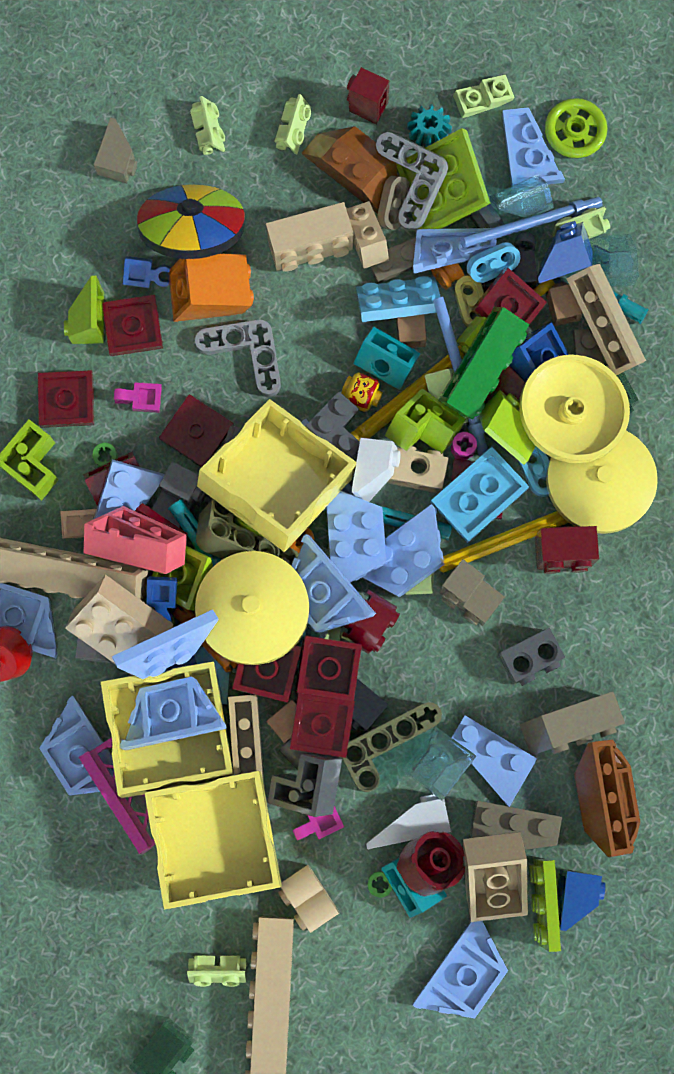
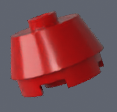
(14, 653)

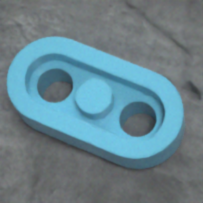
(492, 262)
(536, 471)

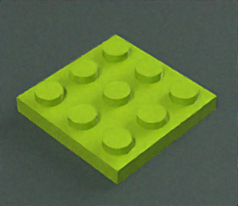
(462, 186)
(545, 904)

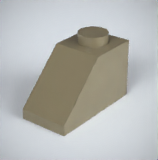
(115, 155)

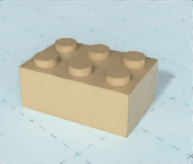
(310, 237)
(114, 619)
(496, 876)

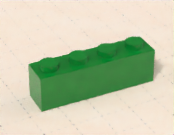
(484, 362)

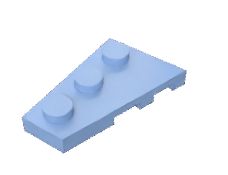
(526, 148)
(443, 247)
(127, 487)
(496, 759)

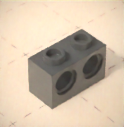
(529, 652)

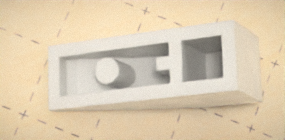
(416, 821)

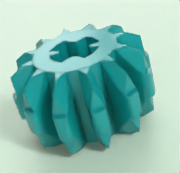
(428, 118)

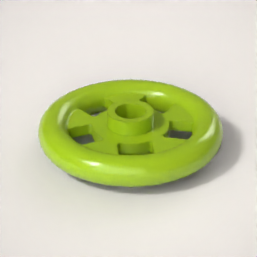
(572, 107)

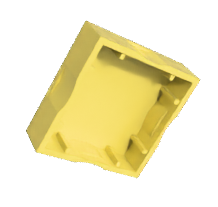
(276, 475)
(167, 763)
(213, 840)

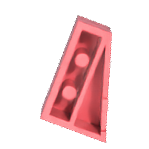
(135, 541)

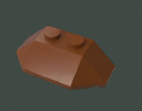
(352, 162)
(607, 798)

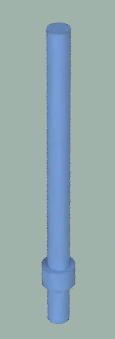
(574, 209)
(475, 426)

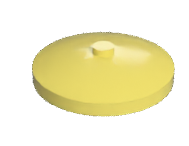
(574, 408)
(605, 491)
(257, 605)

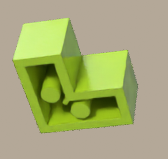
(426, 420)
(23, 457)

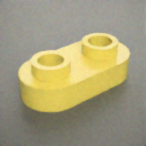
(467, 302)

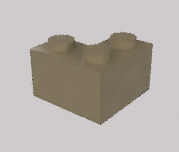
(470, 594)

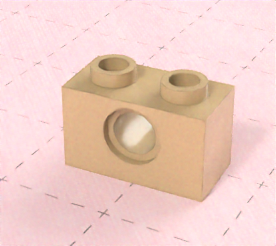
(367, 235)
(430, 480)

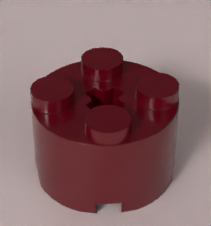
(370, 630)
(432, 863)

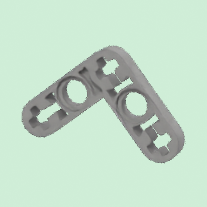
(422, 177)
(247, 341)

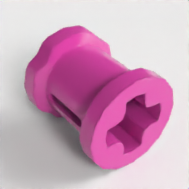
(471, 444)

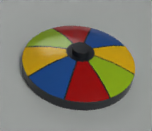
(191, 221)

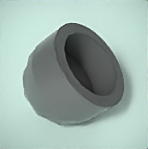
(523, 236)

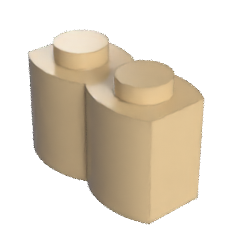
(308, 899)

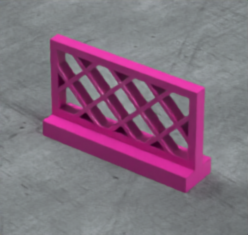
(120, 806)

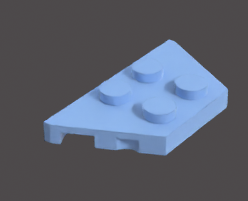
(355, 536)
(411, 554)
(330, 595)
(30, 615)
(167, 648)
(171, 713)
(69, 739)
(465, 975)

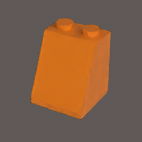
(210, 287)

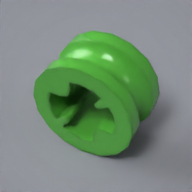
(104, 446)
(373, 890)

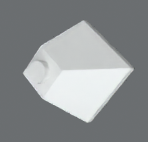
(374, 467)

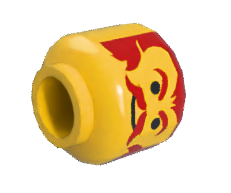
(362, 391)

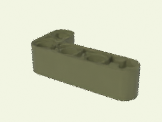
(223, 538)
(393, 741)

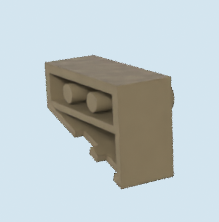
(573, 724)
(536, 828)

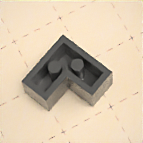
(331, 424)
(176, 485)
(312, 788)

